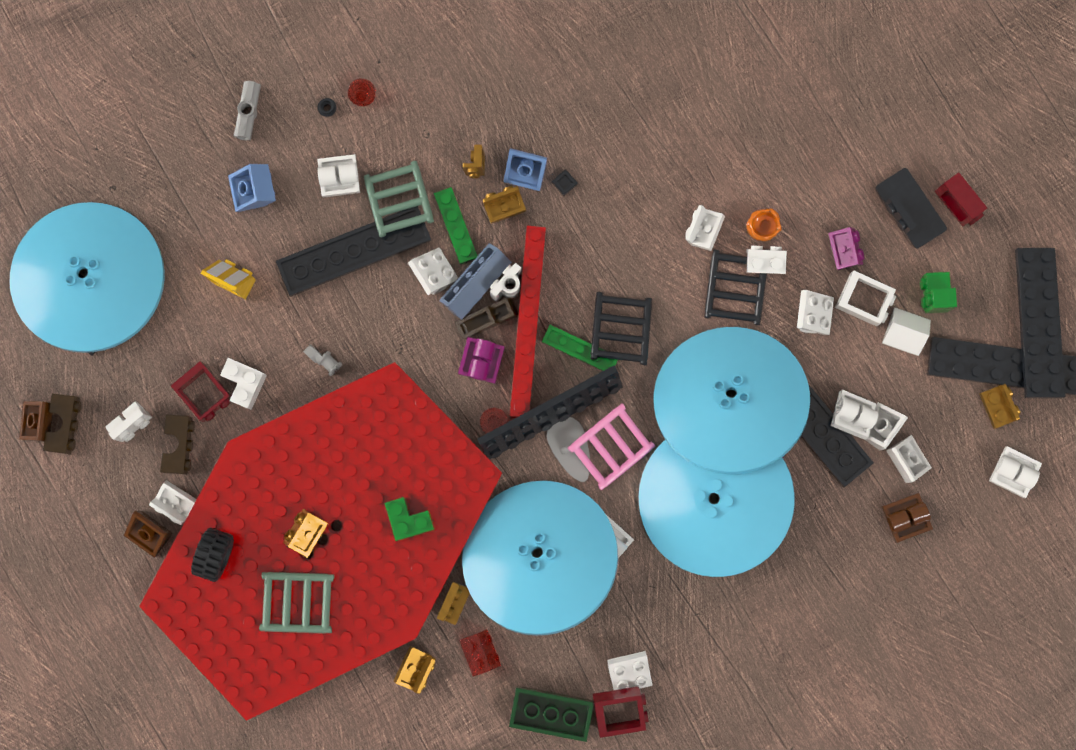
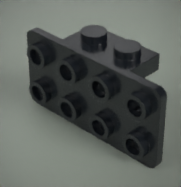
(910, 208)

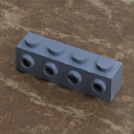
(475, 281)

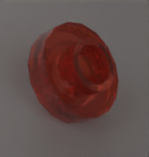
(361, 92)
(492, 419)

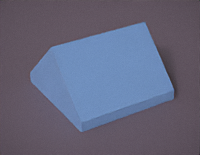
(525, 169)

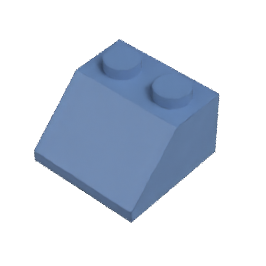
(251, 187)

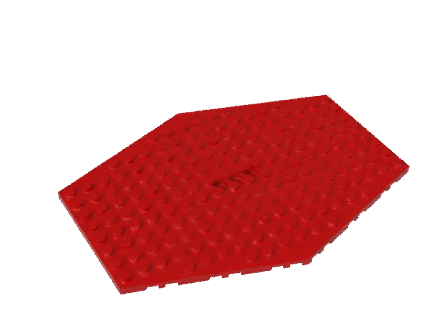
(340, 464)

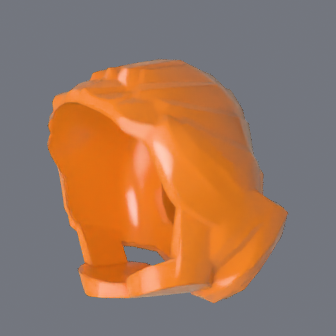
(764, 224)

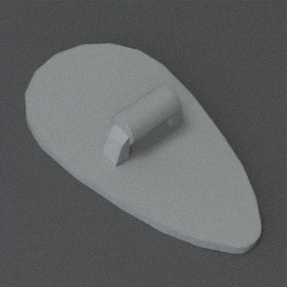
(559, 438)

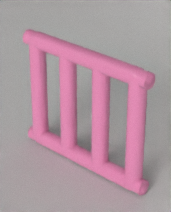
(590, 435)

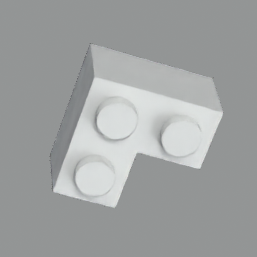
(248, 382)

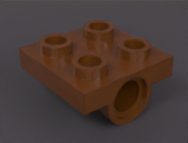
(907, 517)

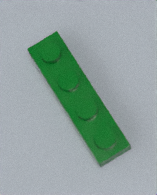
(455, 225)
(575, 348)

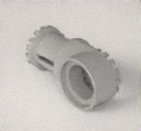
(325, 360)

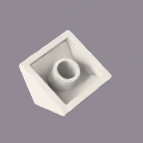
(907, 331)
(886, 427)
(909, 459)

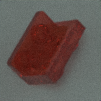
(480, 652)

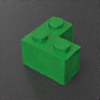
(937, 293)
(403, 523)

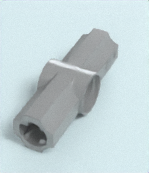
(245, 122)

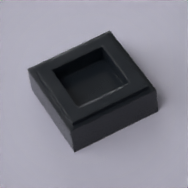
(564, 182)

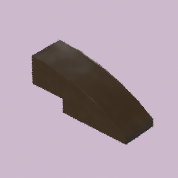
(486, 318)

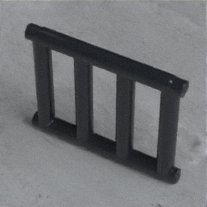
(712, 293)
(645, 322)

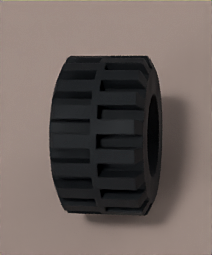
(212, 554)

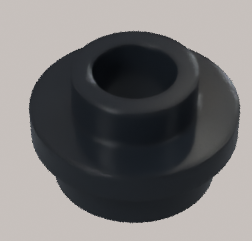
(324, 102)

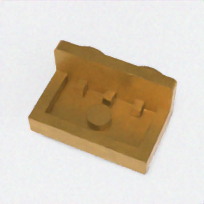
(503, 204)
(415, 669)

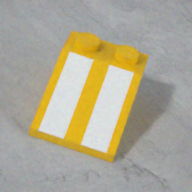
(230, 278)

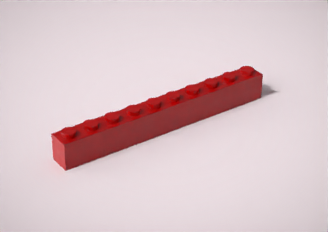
(527, 321)

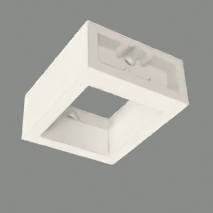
(848, 289)

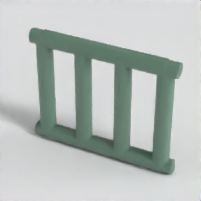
(417, 184)
(288, 578)

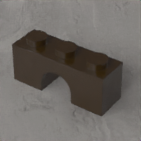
(63, 439)
(178, 461)

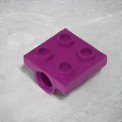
(481, 360)

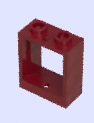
(961, 200)
(189, 377)
(620, 696)

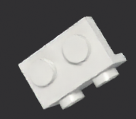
(704, 228)
(766, 260)
(173, 503)

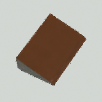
(35, 420)
(147, 533)

